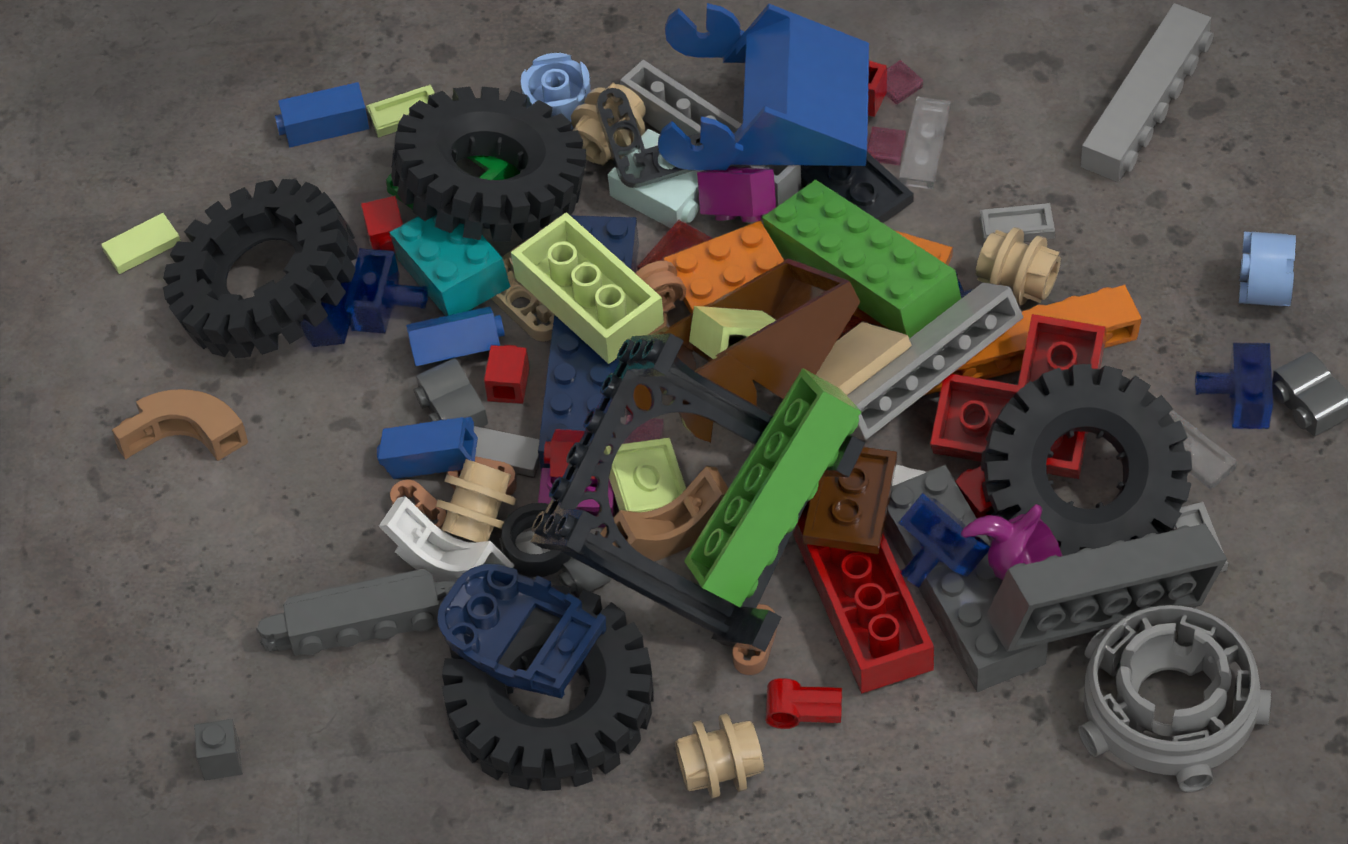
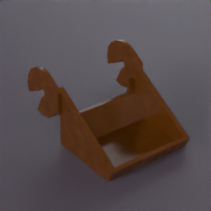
(809, 319)

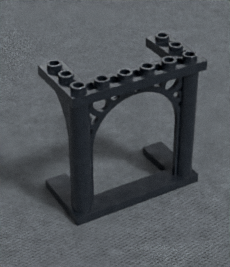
(655, 364)

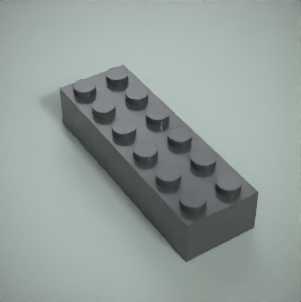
(1103, 585)
(958, 600)

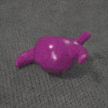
(1015, 540)

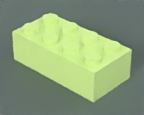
(587, 286)

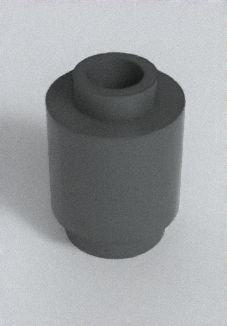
(581, 577)

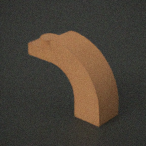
(181, 413)
(678, 523)

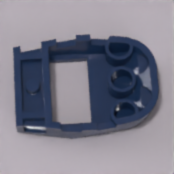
(489, 610)

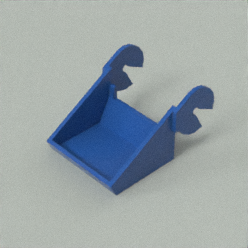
(799, 92)

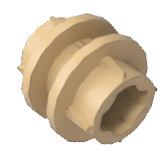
(589, 127)
(1022, 267)
(475, 501)
(719, 755)

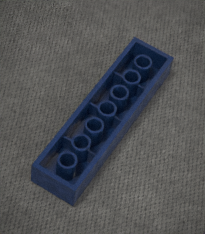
(573, 366)

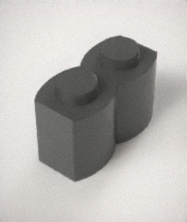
(449, 394)
(1311, 394)

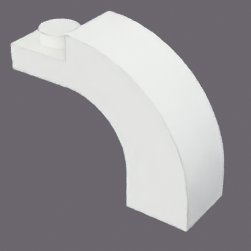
(432, 549)

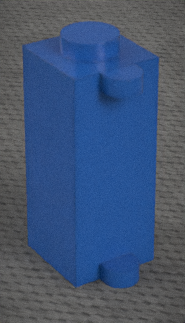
(322, 115)
(454, 335)
(427, 447)

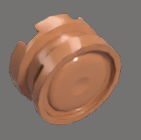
(663, 279)

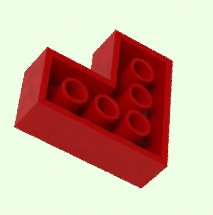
(972, 404)

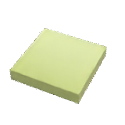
(645, 475)

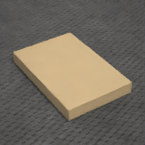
(861, 355)

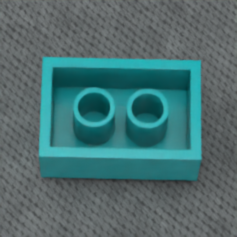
(453, 267)

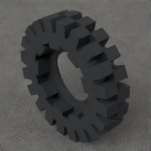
(313, 275)

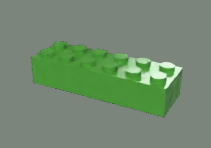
(889, 273)
(772, 488)

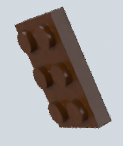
(853, 509)

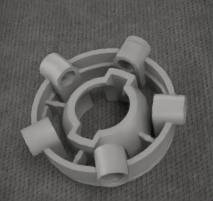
(1147, 644)

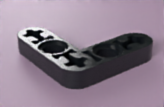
(646, 158)

